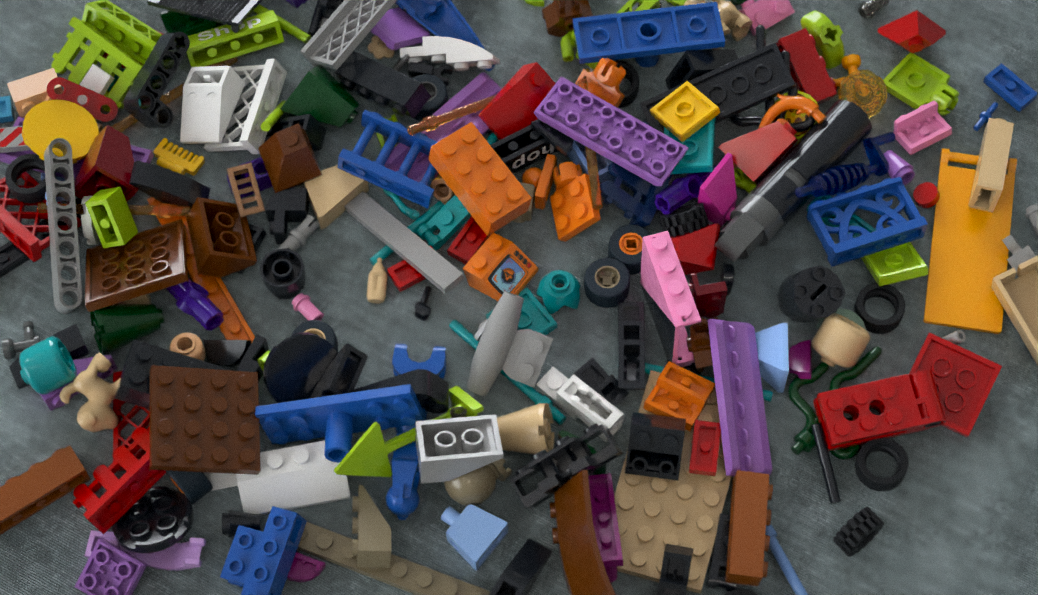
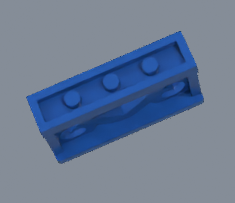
(869, 199)

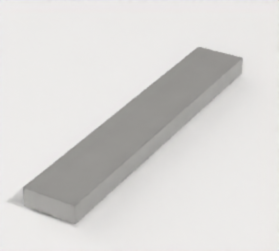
(404, 242)

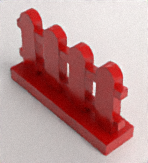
(121, 492)

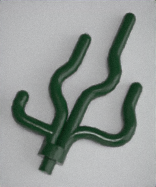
(804, 439)

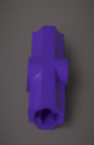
(680, 191)
(195, 302)

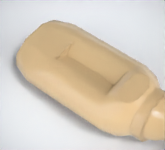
(377, 283)

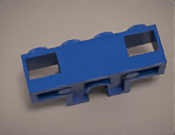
(263, 559)

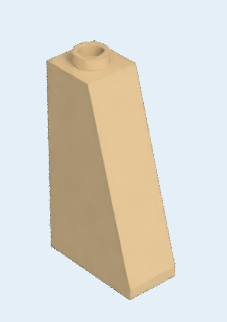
(991, 165)

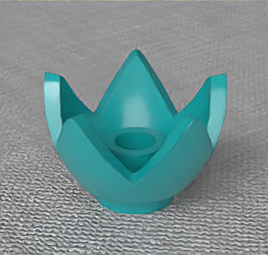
(556, 297)

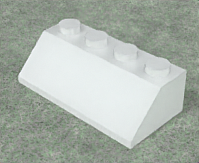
(292, 480)

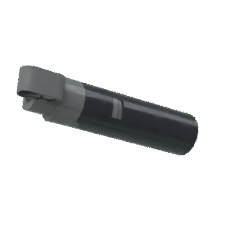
(774, 198)

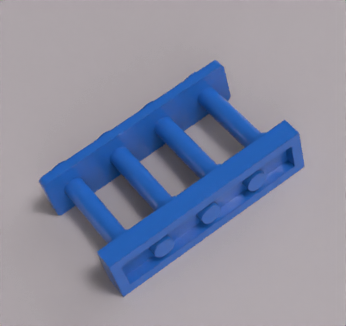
(377, 173)

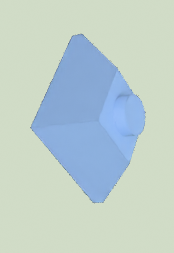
(773, 355)

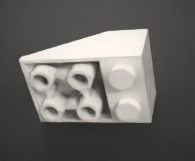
(209, 103)

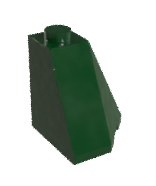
(322, 98)

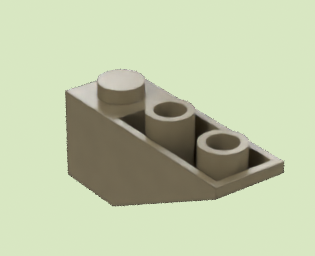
(372, 532)

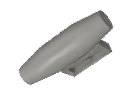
(507, 349)

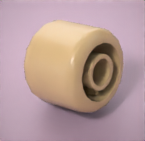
(840, 341)

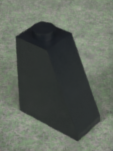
(696, 63)

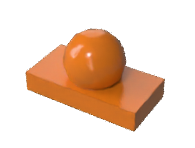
(541, 179)

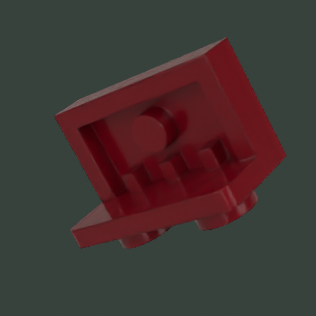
(708, 298)

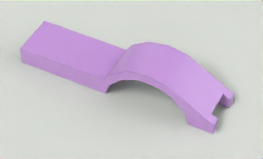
(177, 557)

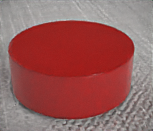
(926, 195)

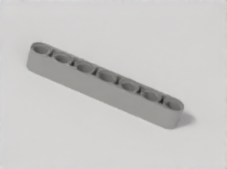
(68, 215)

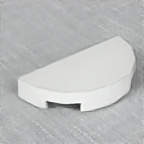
(87, 225)

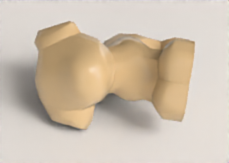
(731, 19)
(96, 412)

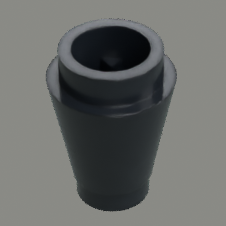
(232, 519)

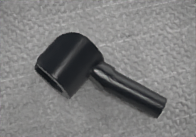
(423, 311)

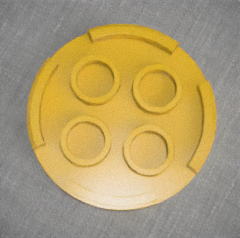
(59, 120)

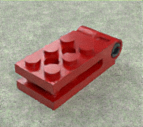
(903, 404)

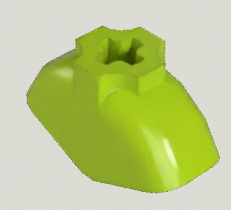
(826, 36)

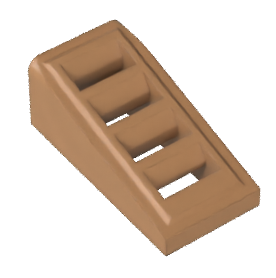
(241, 169)

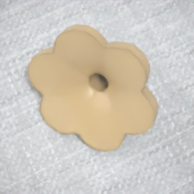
(379, 48)

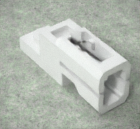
(580, 401)

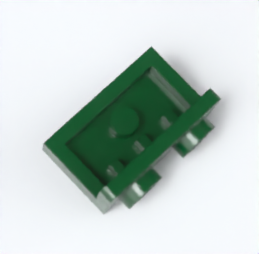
(185, 23)

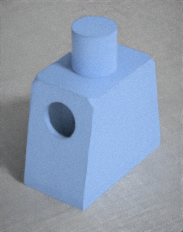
(474, 533)

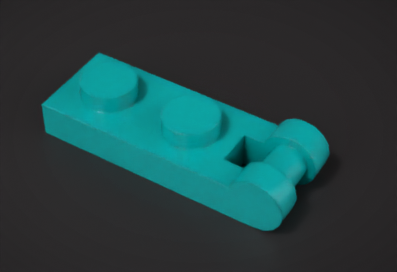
(447, 219)

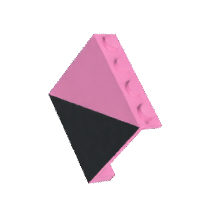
(668, 296)

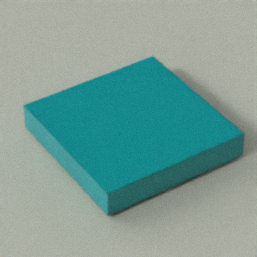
(534, 315)

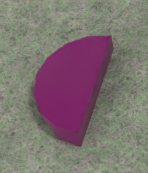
(801, 359)
(305, 568)

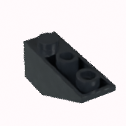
(522, 570)

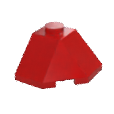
(912, 32)

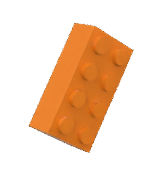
(479, 178)

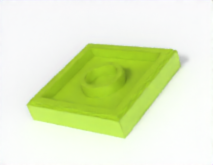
(895, 264)

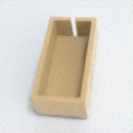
(1020, 301)

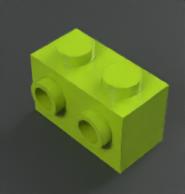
(111, 217)

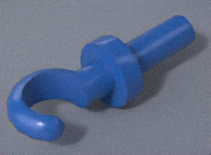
(984, 116)

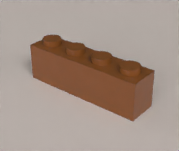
(40, 487)
(748, 528)

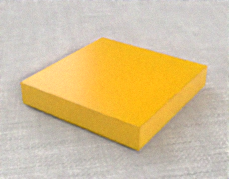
(685, 111)

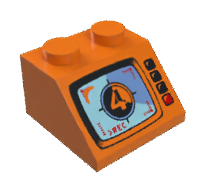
(499, 268)

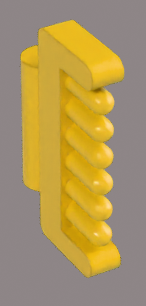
(173, 162)

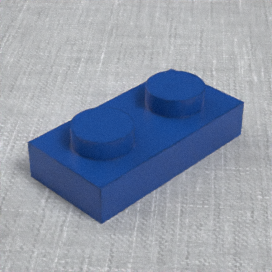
(1010, 87)

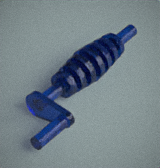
(847, 176)

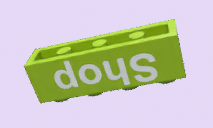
(223, 44)

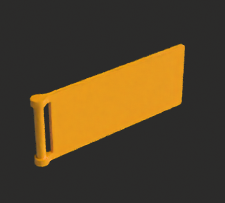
(967, 250)

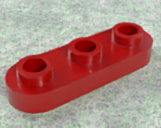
(94, 99)

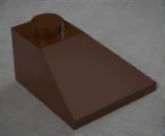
(289, 158)

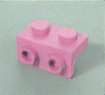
(766, 12)
(921, 128)

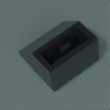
(655, 446)

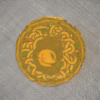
(865, 90)

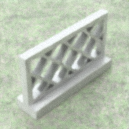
(264, 102)

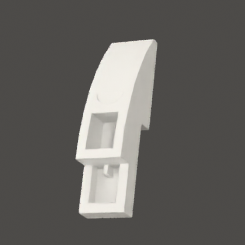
(457, 53)

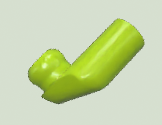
(567, 45)

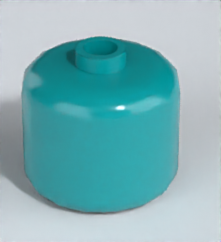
(47, 365)

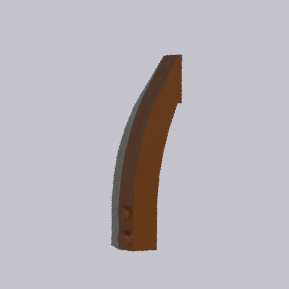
(577, 539)

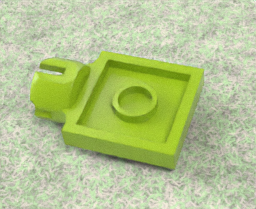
(920, 83)

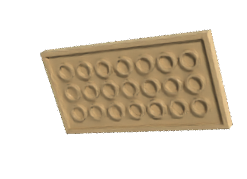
(671, 511)

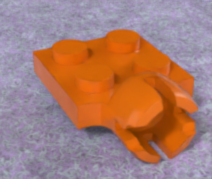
(605, 81)
(572, 201)

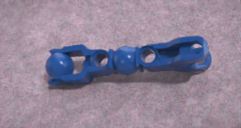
(403, 496)

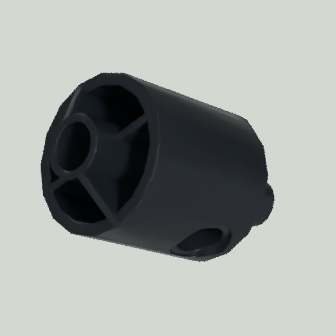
(810, 294)

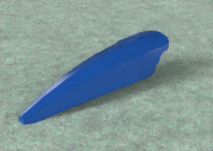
(441, 19)

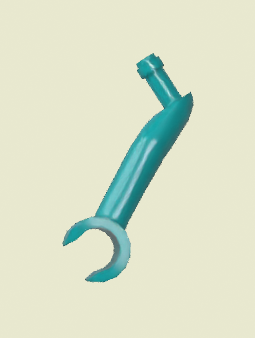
(409, 212)

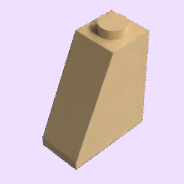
(332, 192)

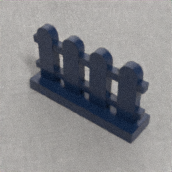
(640, 212)

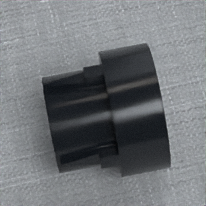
(273, 273)

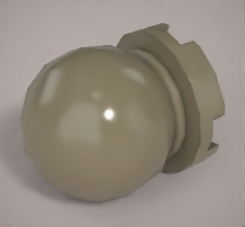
(478, 484)

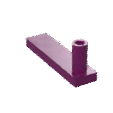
(606, 523)

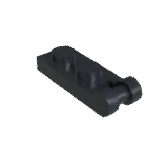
(719, 556)

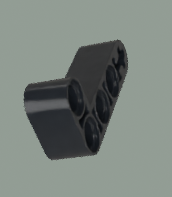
(170, 49)
(429, 388)

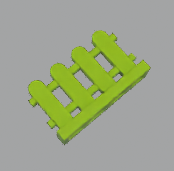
(93, 55)

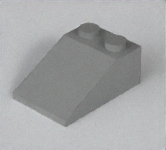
(456, 446)

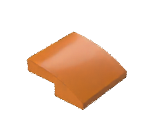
(679, 394)

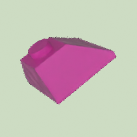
(719, 192)

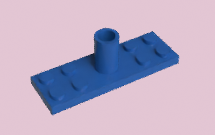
(648, 33)
(339, 417)

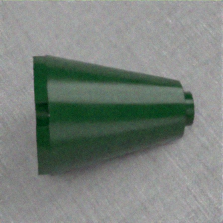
(122, 323)

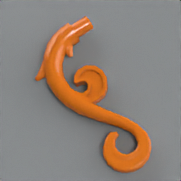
(786, 102)

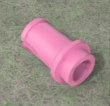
(306, 307)

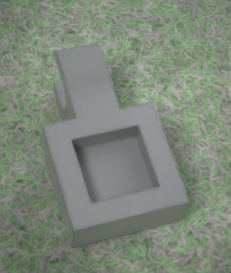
(1019, 255)

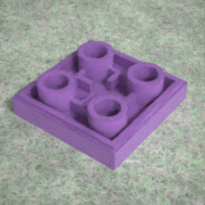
(399, 29)
(110, 571)

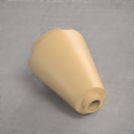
(527, 430)

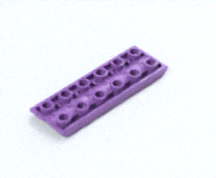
(476, 90)
(610, 132)
(739, 397)

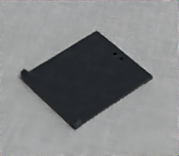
(221, 11)

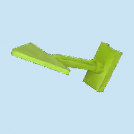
(371, 453)

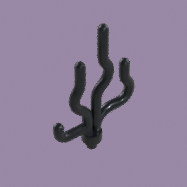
(755, 120)

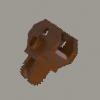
(560, 15)
(699, 344)

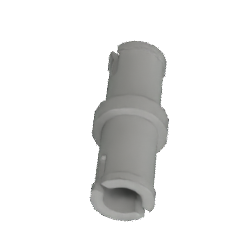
(300, 234)

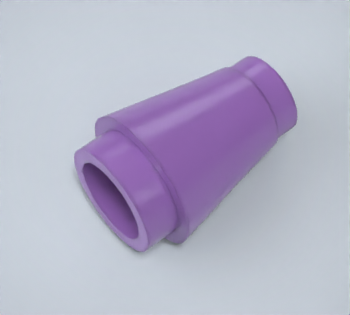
(899, 167)

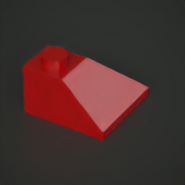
(697, 249)

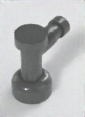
(11, 348)

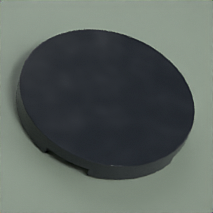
(297, 366)
(155, 521)

